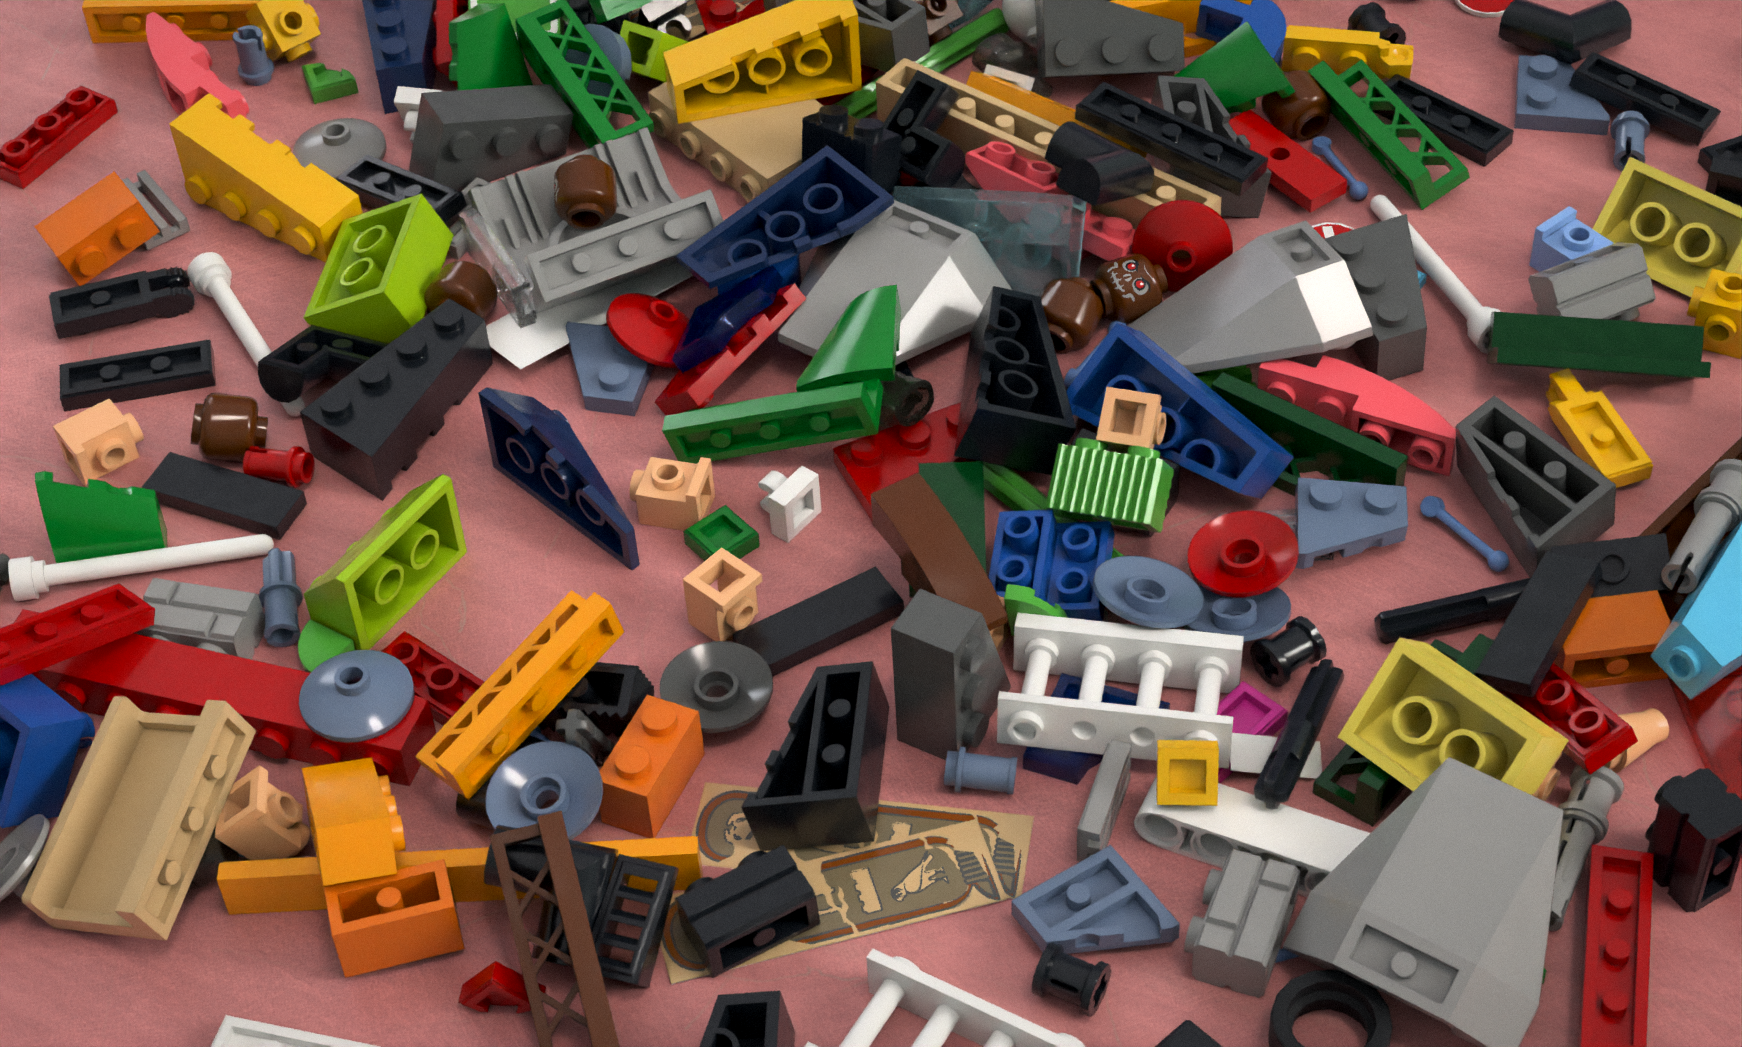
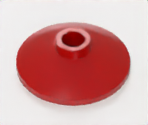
(1183, 227)
(647, 327)
(1243, 553)

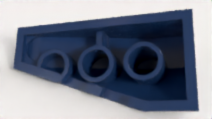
(798, 213)
(549, 463)

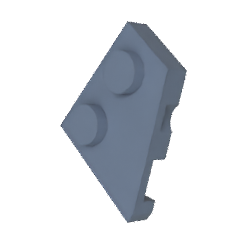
(1550, 104)
(607, 373)
(1347, 517)
(1095, 908)

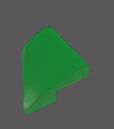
(486, 50)
(1239, 70)
(859, 344)
(99, 519)

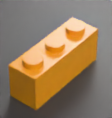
(352, 821)

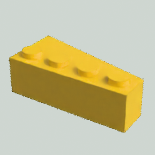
(767, 61)
(259, 180)

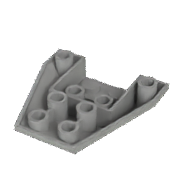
(938, 273)
(1262, 304)
(1445, 905)

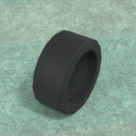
(1333, 992)

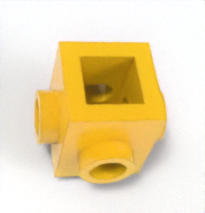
(286, 27)
(1719, 305)

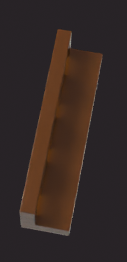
(573, 923)

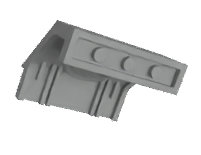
(571, 262)

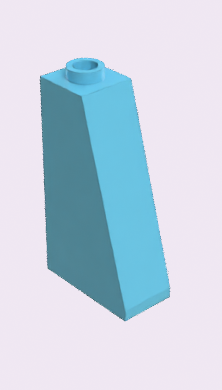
(1707, 629)

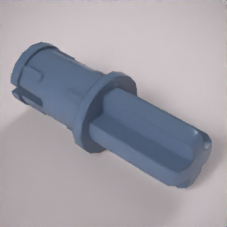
(280, 598)

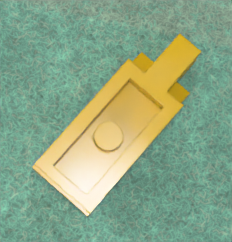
(1342, 49)
(1596, 431)

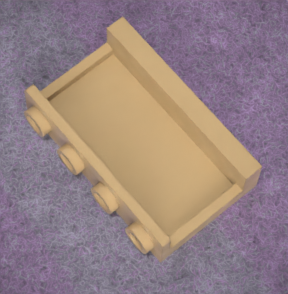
(741, 148)
(138, 820)

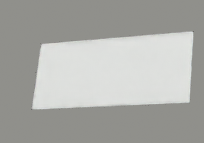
(1251, 753)

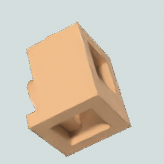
(1131, 420)
(98, 440)
(673, 492)
(730, 608)
(261, 819)

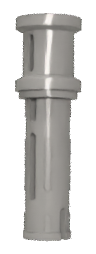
(1716, 512)
(1582, 826)

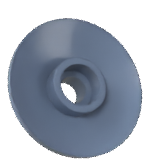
(1148, 592)
(1245, 616)
(356, 696)
(542, 774)

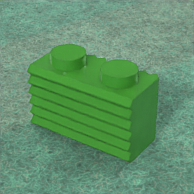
(1110, 486)

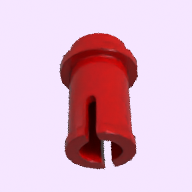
(281, 465)

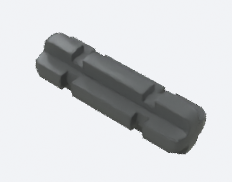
(584, 734)

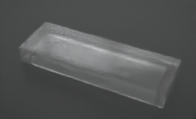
(491, 255)

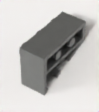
(886, 31)
(1104, 40)
(1198, 103)
(1389, 288)

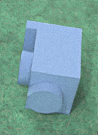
(1563, 239)

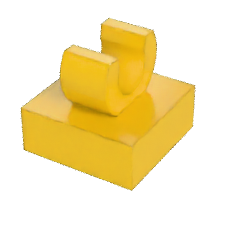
(1187, 772)

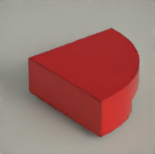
(498, 987)

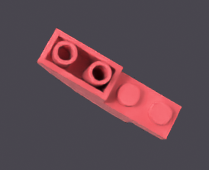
(185, 69)
(1000, 168)
(1366, 406)

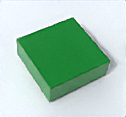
(724, 530)

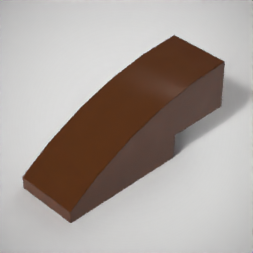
(933, 547)

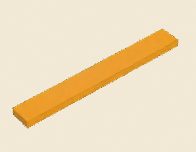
(298, 885)

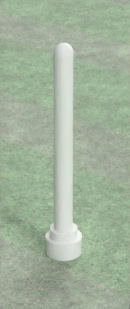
(213, 278)
(1477, 316)
(34, 577)

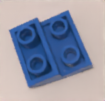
(1052, 559)

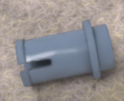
(254, 63)
(1629, 133)
(980, 771)

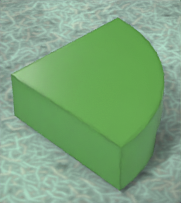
(327, 83)
(1022, 600)
(319, 644)

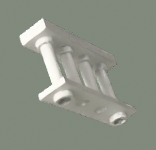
(1120, 654)
(947, 1008)

